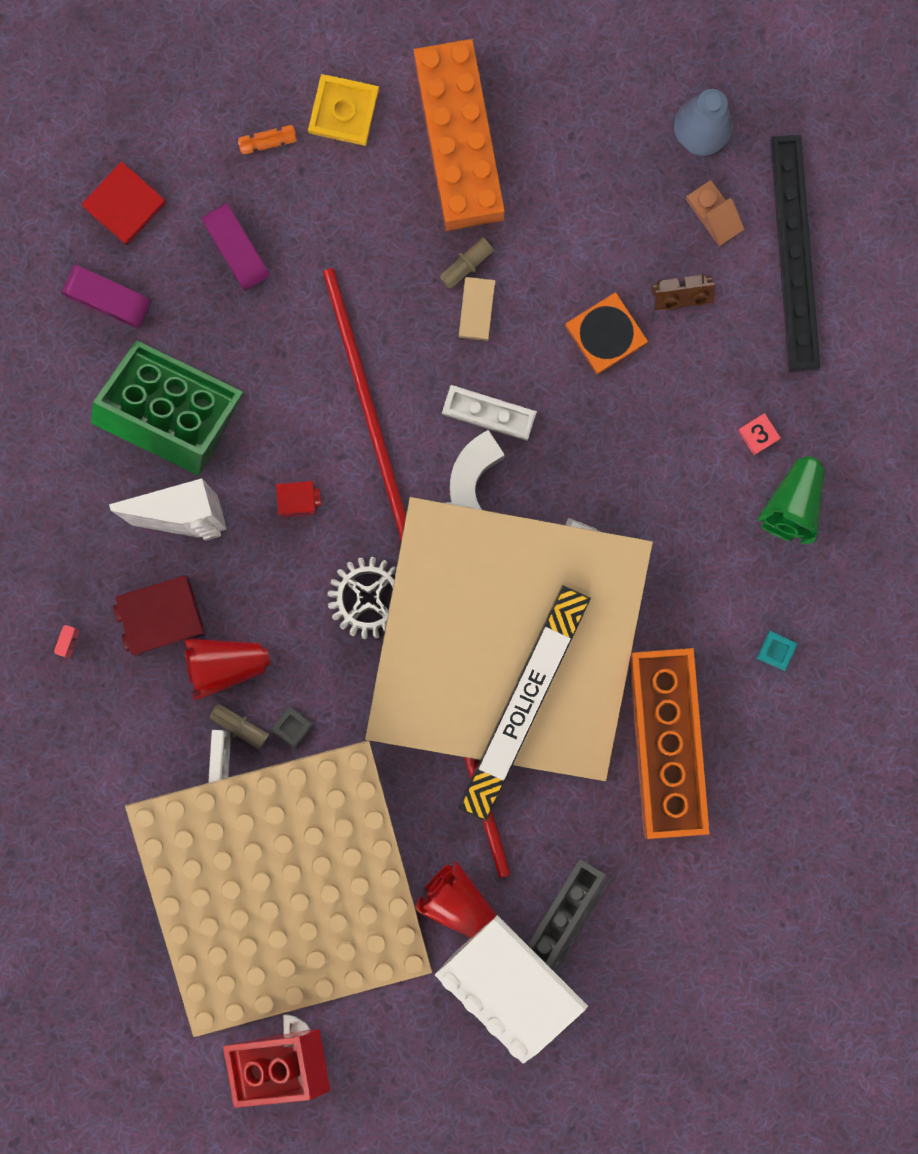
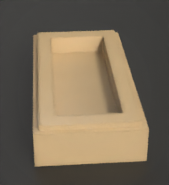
(476, 308)

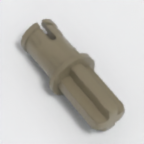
(466, 263)
(238, 726)

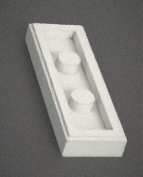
(489, 412)

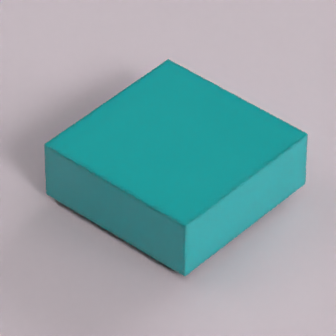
(776, 650)

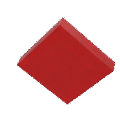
(123, 203)

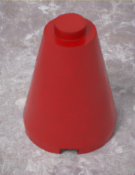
(222, 664)
(455, 902)

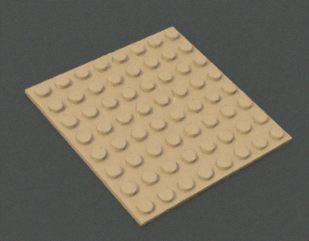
(467, 616)
(279, 888)

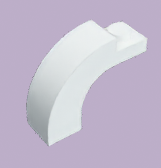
(469, 466)

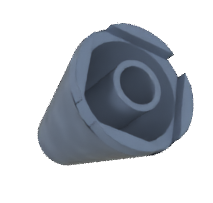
(704, 123)

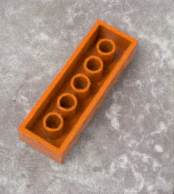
(459, 135)
(669, 743)

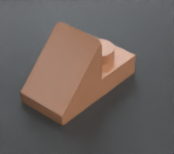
(715, 212)

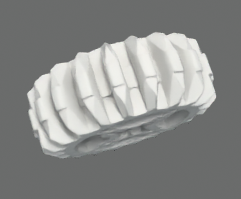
(349, 580)

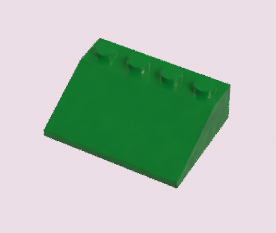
(165, 407)

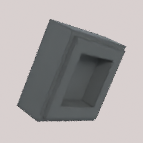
(292, 727)

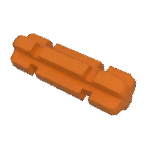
(267, 139)

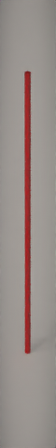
(394, 495)

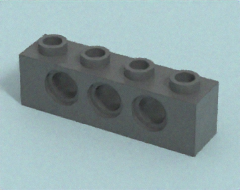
(569, 914)

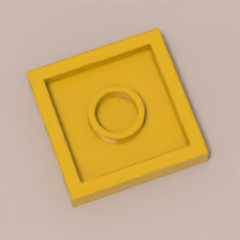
(343, 109)

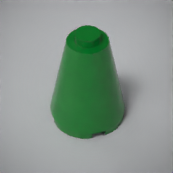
(796, 503)

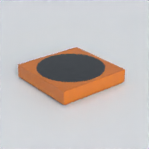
(606, 333)

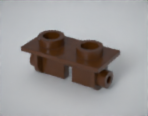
(697, 291)

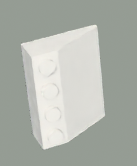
(181, 509)
(510, 990)

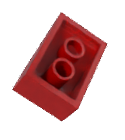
(269, 1073)

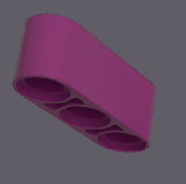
(235, 247)
(106, 296)

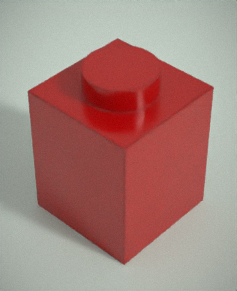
(298, 499)

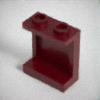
(158, 615)

